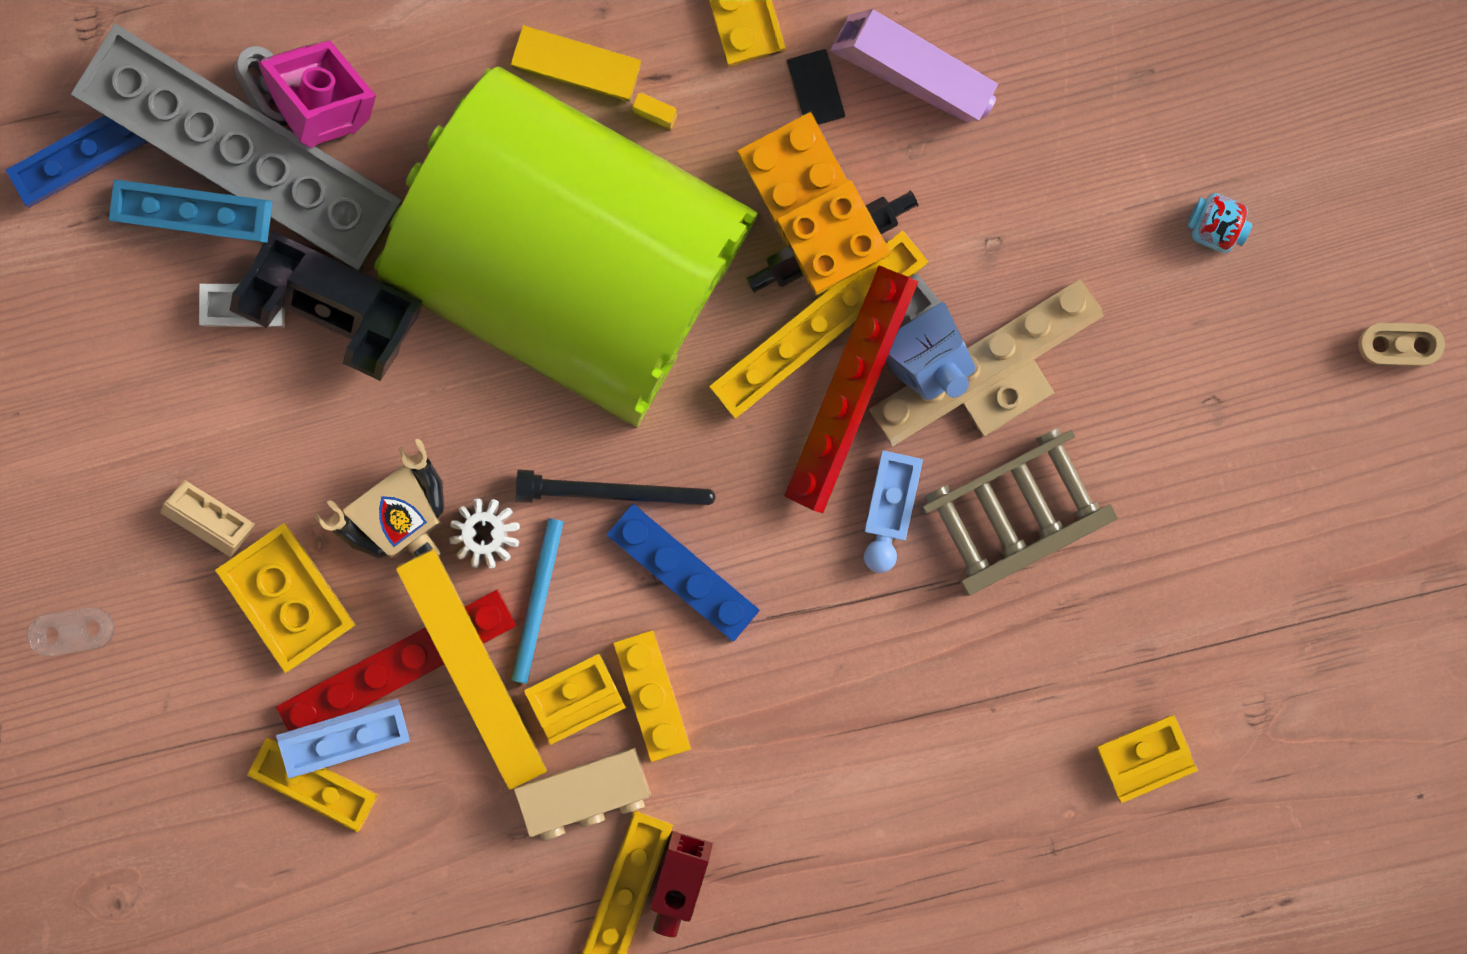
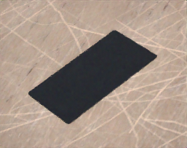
(816, 86)

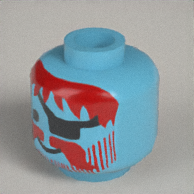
(1219, 223)

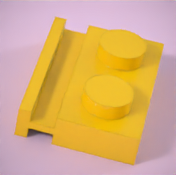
(747, 29)
(575, 699)
(1146, 758)

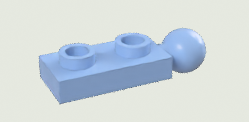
(890, 508)

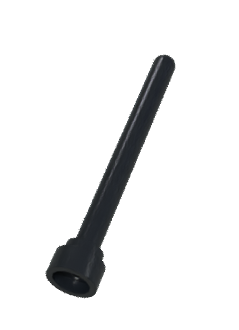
(532, 486)

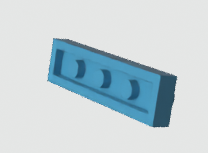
(190, 210)

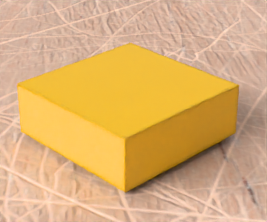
(655, 110)

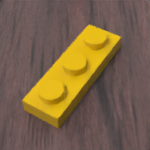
(652, 696)

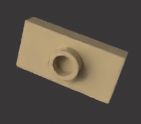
(1008, 398)
(207, 518)

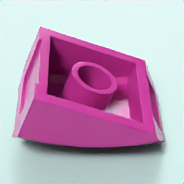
(318, 92)

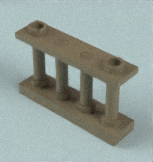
(1052, 533)

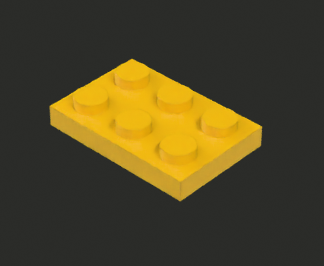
(285, 597)

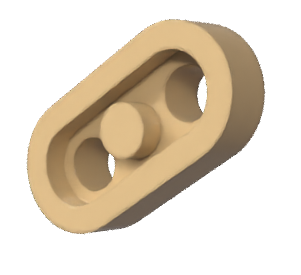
(1399, 344)

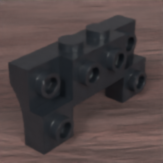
(330, 295)

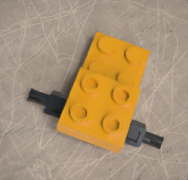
(816, 209)

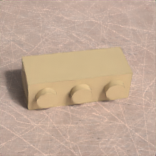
(583, 794)

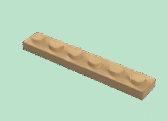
(994, 359)

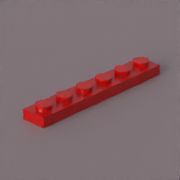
(851, 389)
(388, 669)

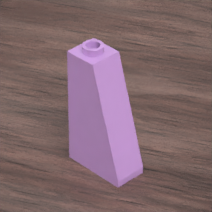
(914, 65)

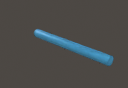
(537, 600)

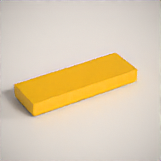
(576, 63)
(319, 790)

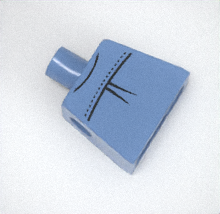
(931, 355)

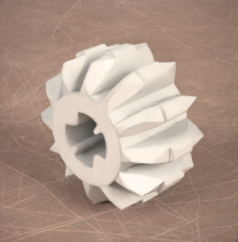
(470, 533)

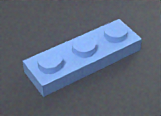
(343, 738)

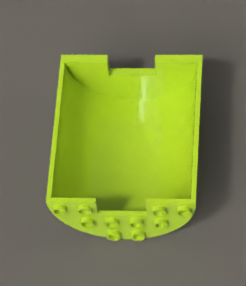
(561, 242)

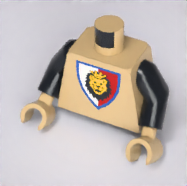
(394, 512)

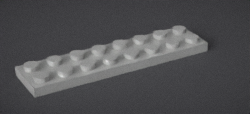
(236, 146)

